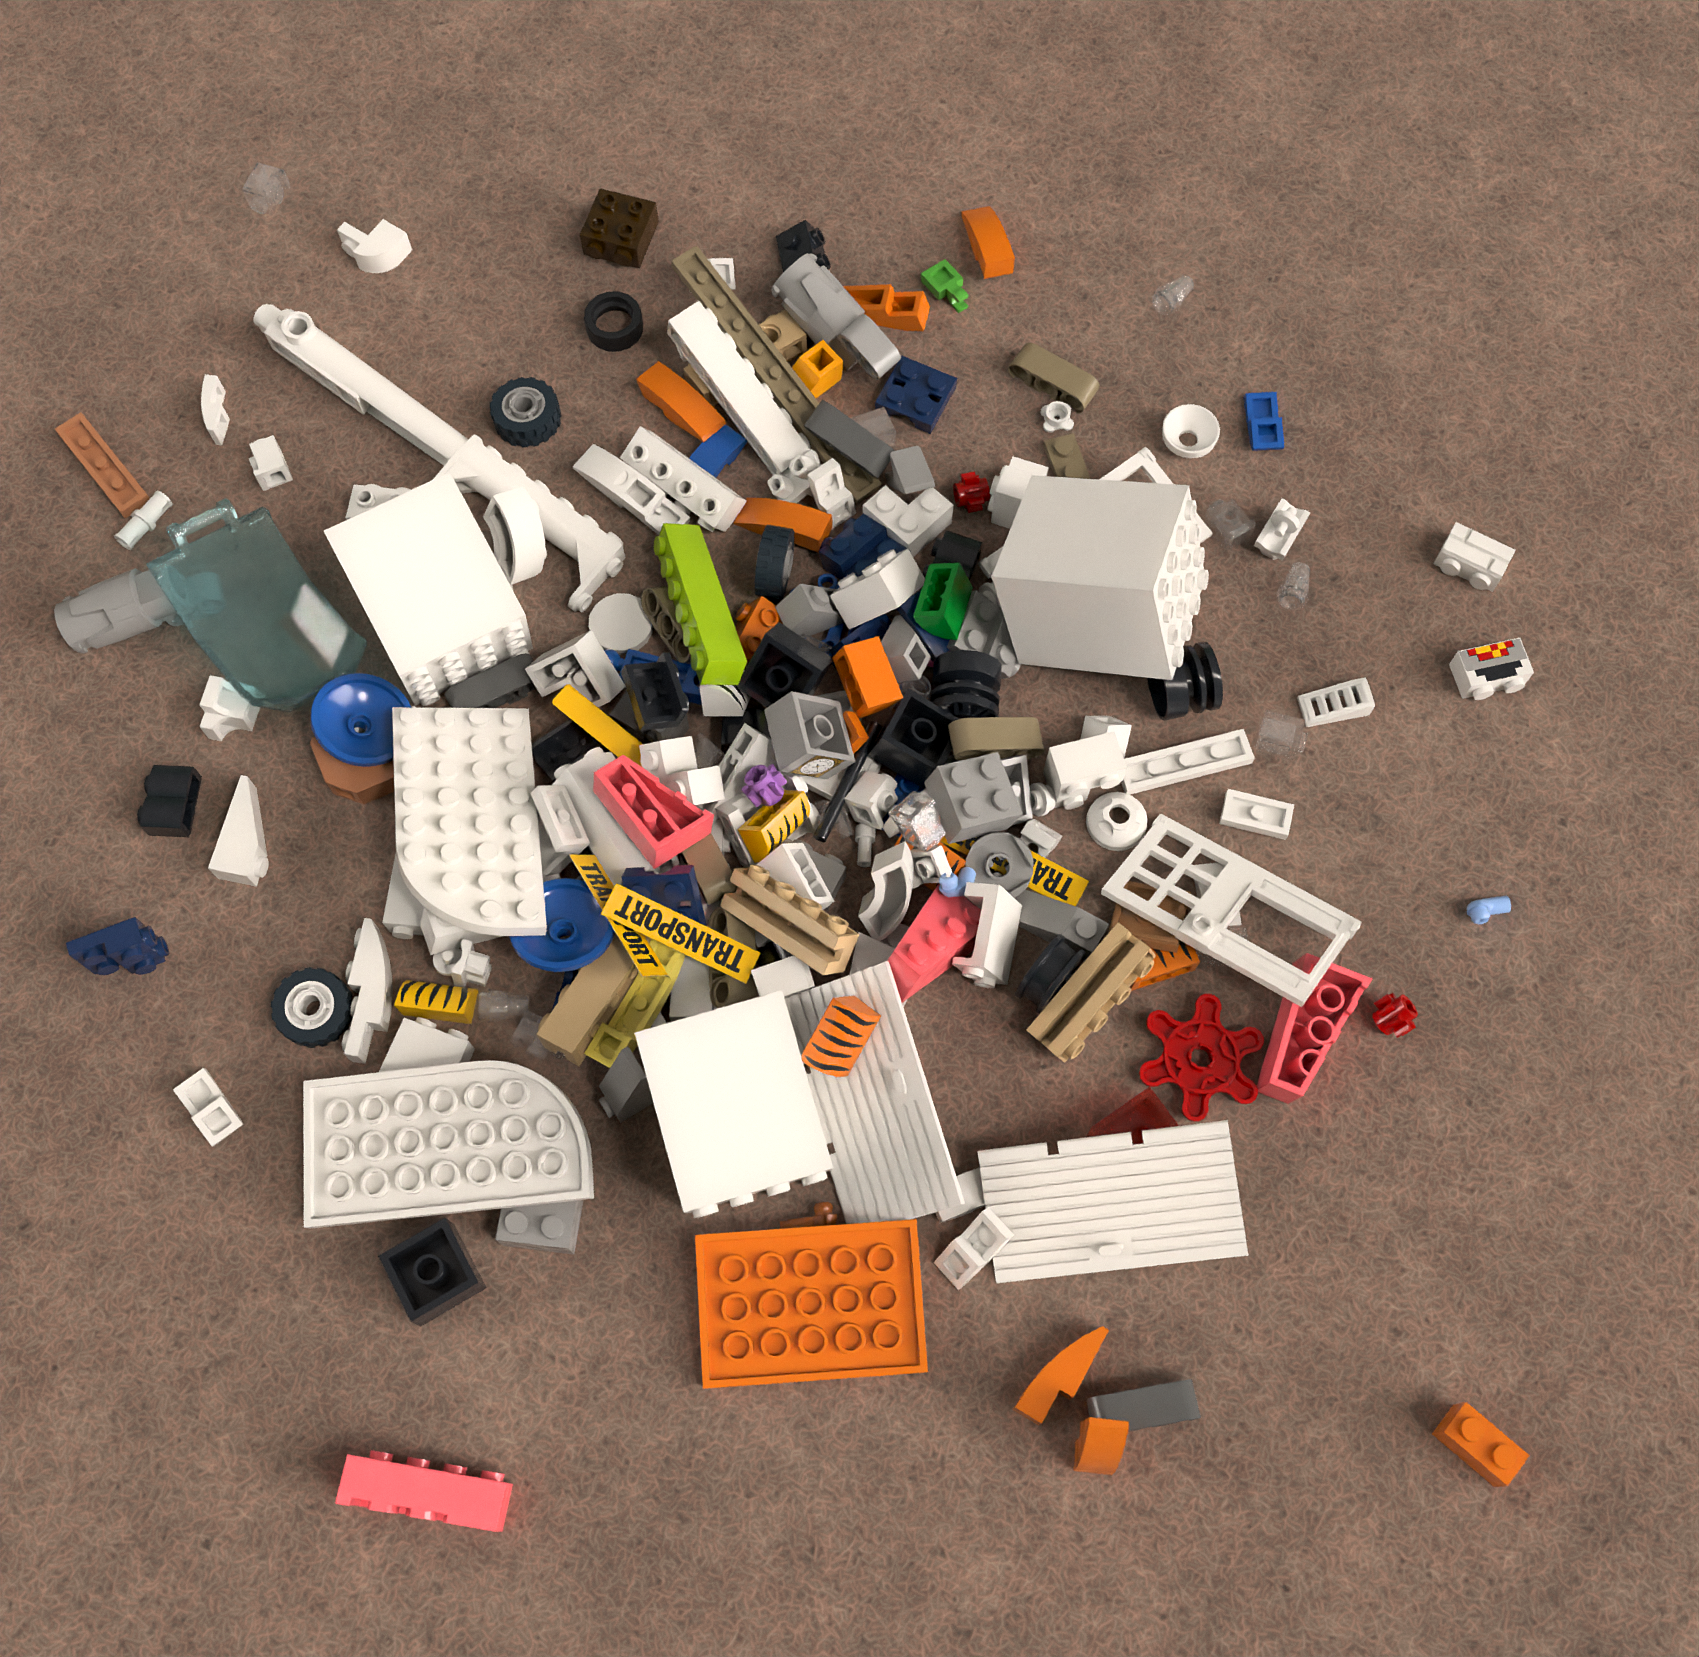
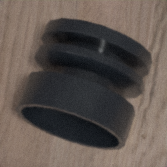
(967, 684)
(1193, 684)

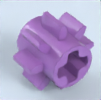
(764, 785)

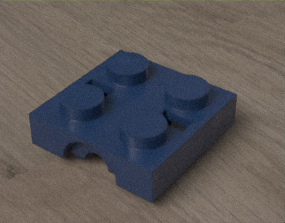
(914, 398)
(668, 889)

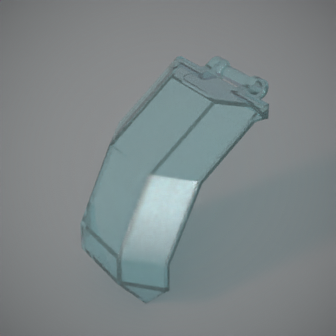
(255, 609)

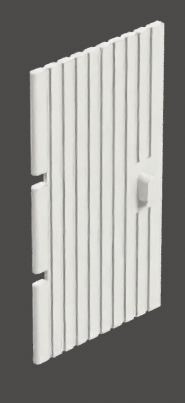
(881, 1115)
(1115, 1202)

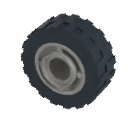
(525, 412)
(774, 561)

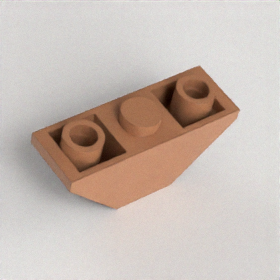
(353, 781)

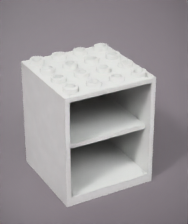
(1102, 575)
(431, 588)
(734, 1104)

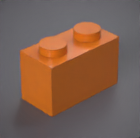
(1480, 1444)

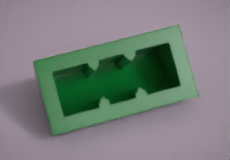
(943, 600)

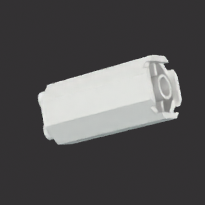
(606, 837)

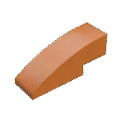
(989, 242)
(892, 309)
(680, 402)
(809, 524)
(1060, 1376)
(1100, 1445)

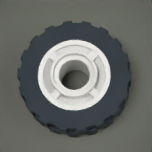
(292, 1002)

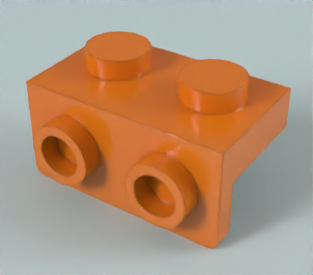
(754, 622)

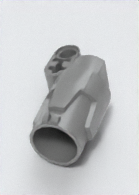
(833, 315)
(114, 611)

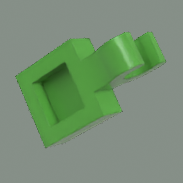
(946, 281)

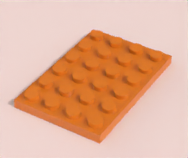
(810, 1303)

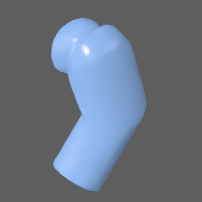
(955, 886)
(1482, 909)

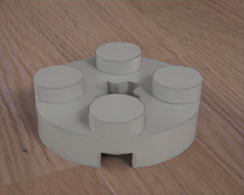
(1003, 846)

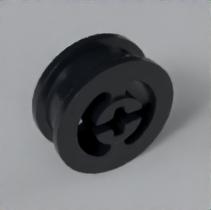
(1050, 973)

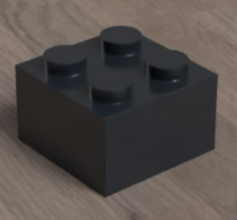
(783, 665)
(914, 738)
(432, 1272)

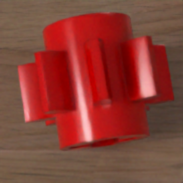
(971, 492)
(1395, 1014)

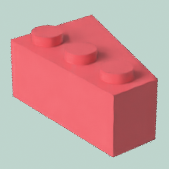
(649, 812)

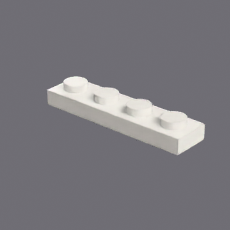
(1187, 761)

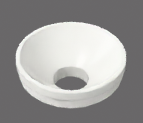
(1191, 420)
(1111, 834)

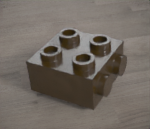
(619, 228)

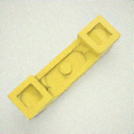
(637, 1008)

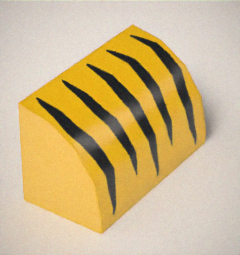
(774, 824)
(436, 1001)

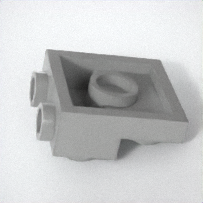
(987, 632)

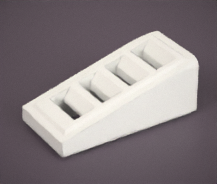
(1345, 689)

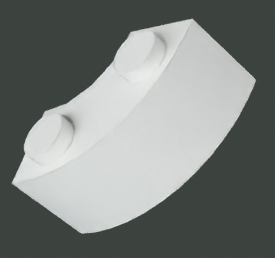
(516, 534)
(889, 900)

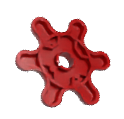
(1207, 1034)

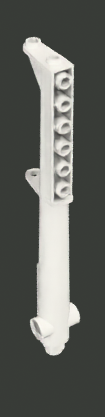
(468, 460)

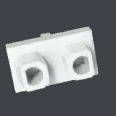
(794, 483)
(1281, 530)
(463, 965)

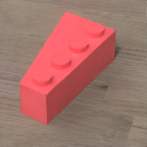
(939, 932)
(1307, 1032)
(424, 1491)

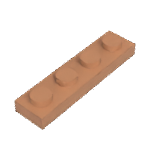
(102, 465)

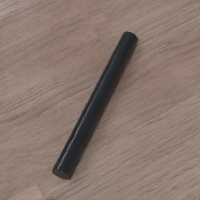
(846, 784)

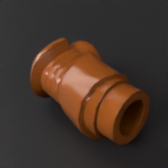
(823, 1217)

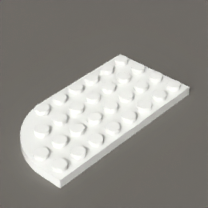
(469, 817)
(439, 1143)

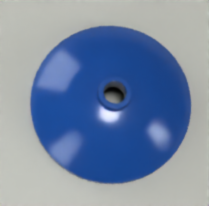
(352, 703)
(571, 913)

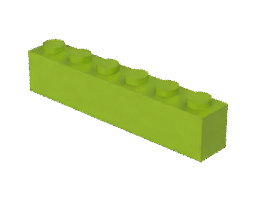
(700, 605)

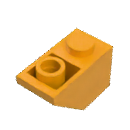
(819, 368)

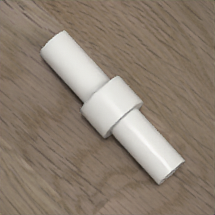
(864, 837)

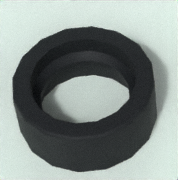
(617, 340)

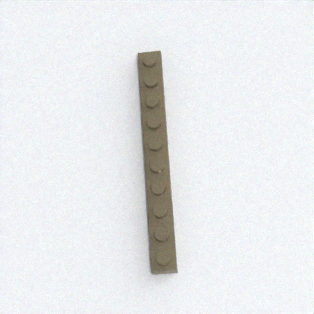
(766, 360)

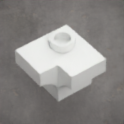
(225, 710)

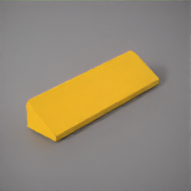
(597, 724)

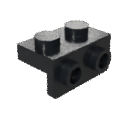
(799, 241)
(656, 693)
(563, 746)

